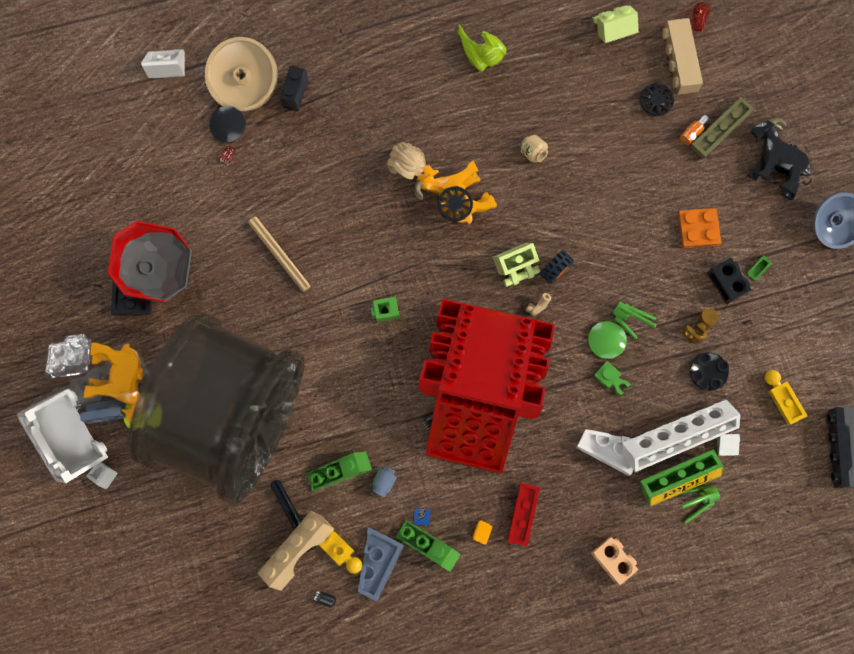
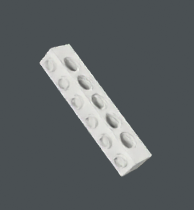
(681, 435)

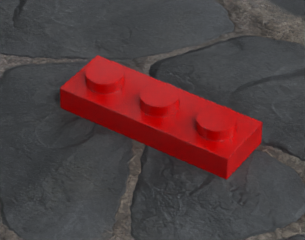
(523, 514)

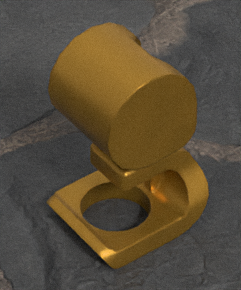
(705, 322)

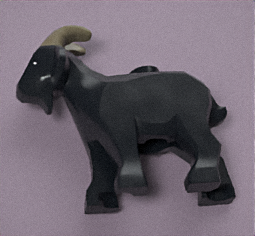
(780, 157)

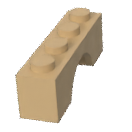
(280, 566)

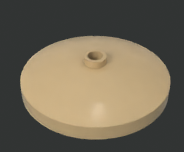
(227, 66)

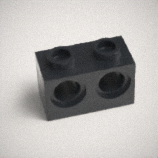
(724, 283)

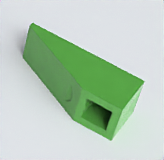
(339, 470)
(428, 545)

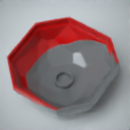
(149, 261)

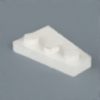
(606, 449)

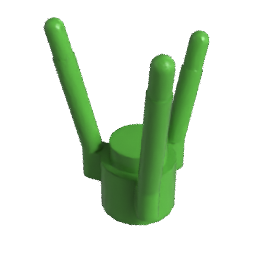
(623, 311)
(707, 495)

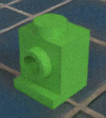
(389, 304)

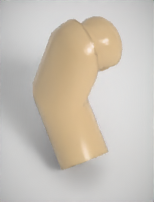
(541, 305)

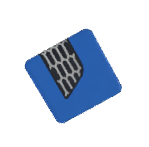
(422, 517)

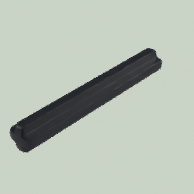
(287, 505)

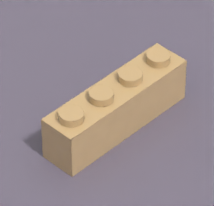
(682, 56)

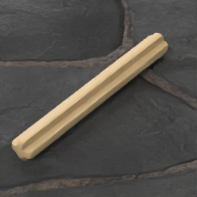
(279, 254)

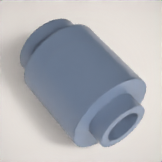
(384, 481)

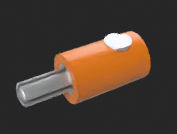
(693, 131)

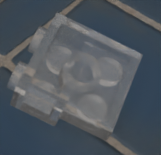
(68, 357)

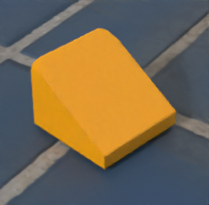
(482, 532)

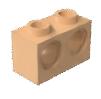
(611, 564)

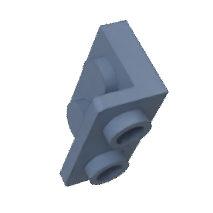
(103, 411)

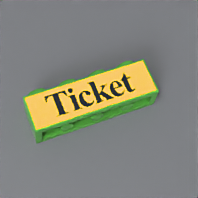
(681, 478)

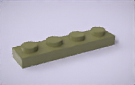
(722, 127)

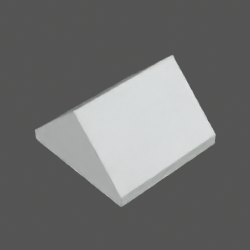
(164, 63)

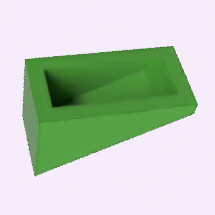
(759, 267)

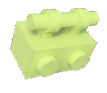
(616, 23)
(516, 259)

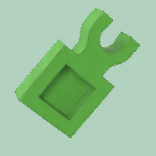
(609, 377)

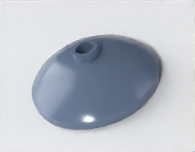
(840, 232)

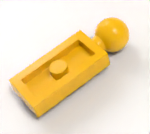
(785, 398)
(341, 552)

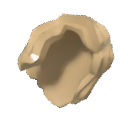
(406, 160)

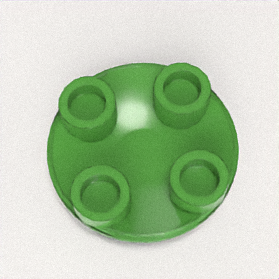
(607, 340)

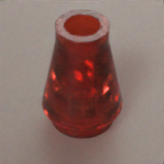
(700, 15)

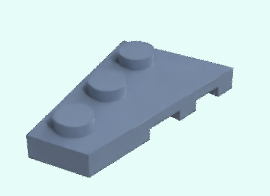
(378, 563)

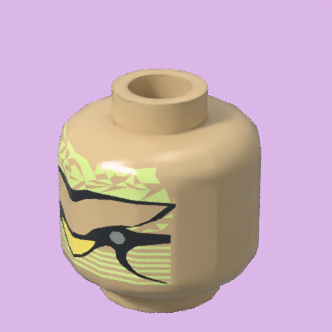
(534, 148)

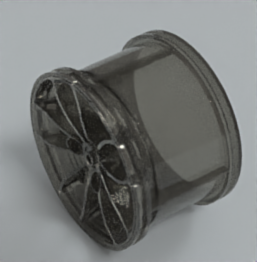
(214, 406)

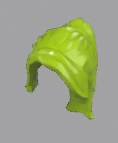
(482, 54)

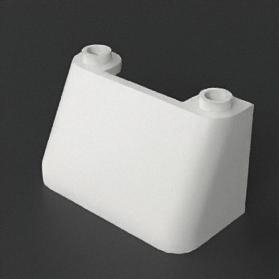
(61, 436)

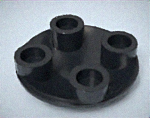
(227, 124)
(709, 371)

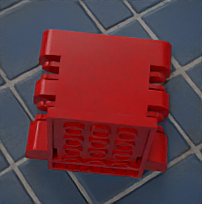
(483, 379)

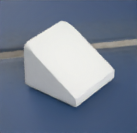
(728, 444)
(102, 475)

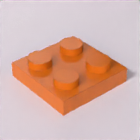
(699, 228)

